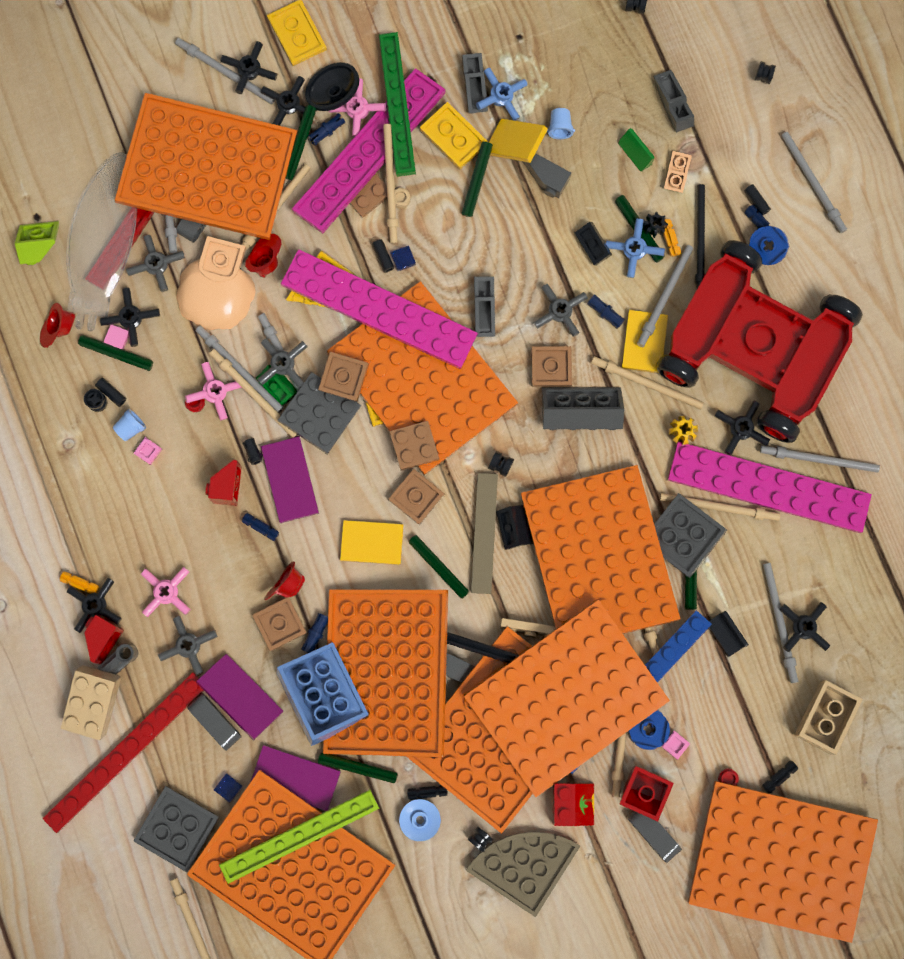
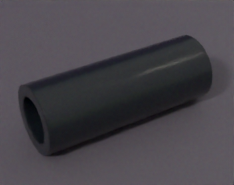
(757, 199)
(383, 256)
(111, 392)

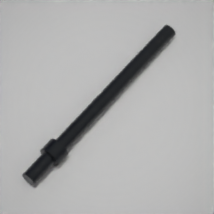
(700, 234)

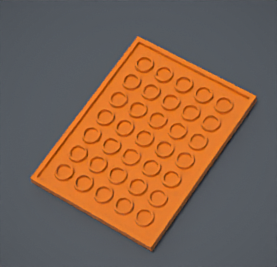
(206, 166)
(415, 387)
(601, 544)
(398, 665)
(566, 698)
(472, 760)
(783, 861)
(305, 896)

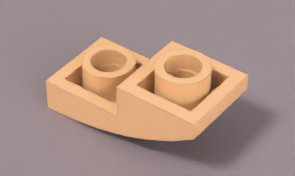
(677, 172)

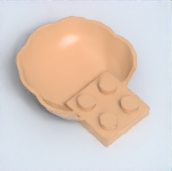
(214, 287)

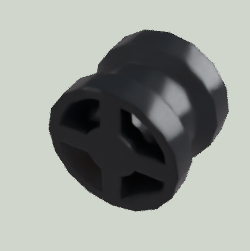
(765, 72)
(480, 839)

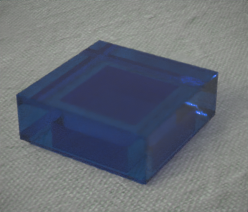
(403, 258)
(228, 787)

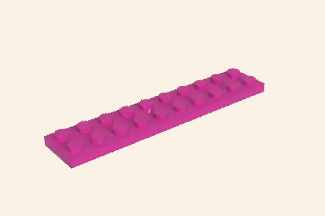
(362, 157)
(379, 309)
(769, 487)

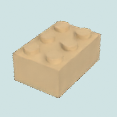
(90, 702)
(828, 717)

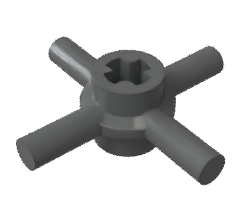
(162, 263)
(560, 317)
(277, 368)
(179, 649)

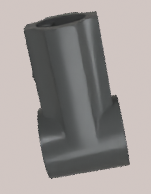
(117, 661)

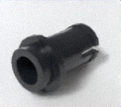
(253, 453)

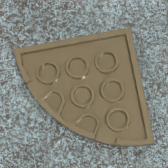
(524, 867)

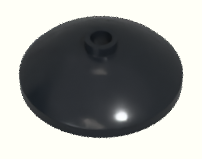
(332, 86)

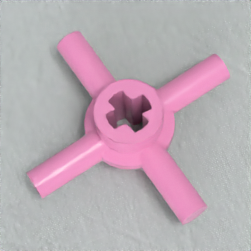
(356, 112)
(211, 396)
(173, 590)

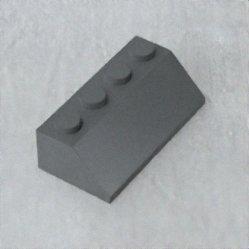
(582, 408)

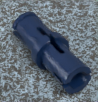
(326, 129)
(606, 311)
(315, 633)

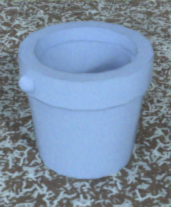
(560, 124)
(129, 425)

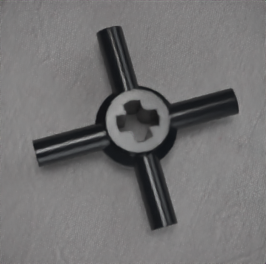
(249, 67)
(285, 97)
(135, 320)
(748, 429)
(94, 597)
(798, 630)

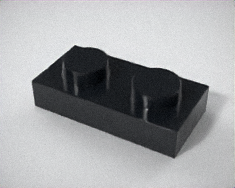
(593, 243)

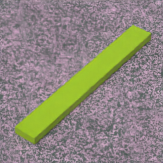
(299, 836)

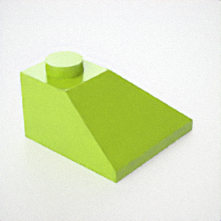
(35, 241)

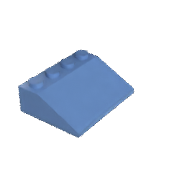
(321, 693)

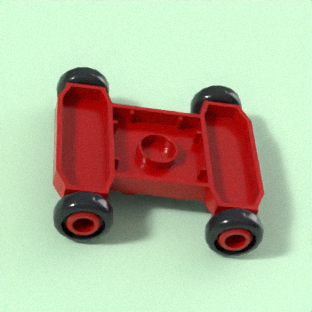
(761, 340)

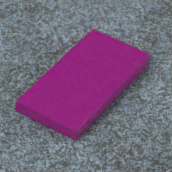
(289, 480)
(239, 697)
(303, 777)

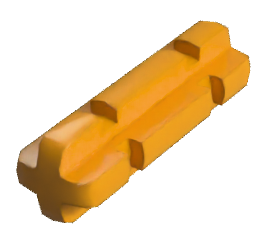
(671, 239)
(78, 582)

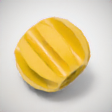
(677, 432)

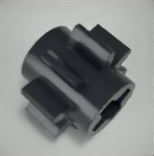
(651, 221)

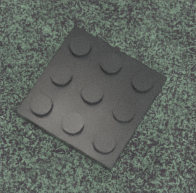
(318, 415)
(687, 535)
(176, 829)

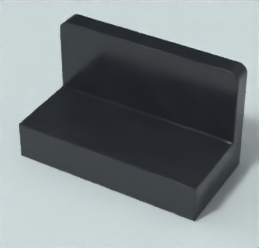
(514, 527)
(727, 634)

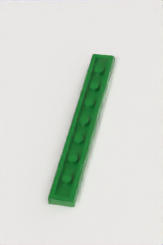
(397, 104)

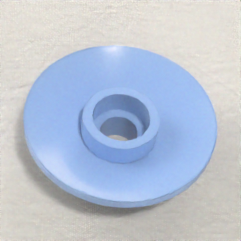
(417, 831)

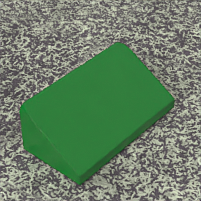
(636, 150)
(279, 387)

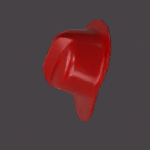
(264, 256)
(56, 325)
(288, 583)

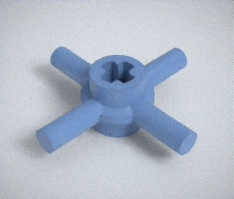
(506, 91)
(640, 253)

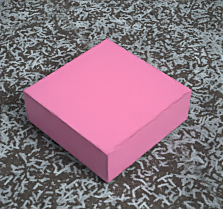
(116, 337)
(147, 451)
(675, 745)

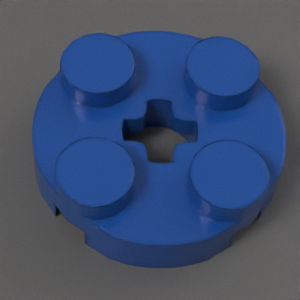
(769, 234)
(656, 738)

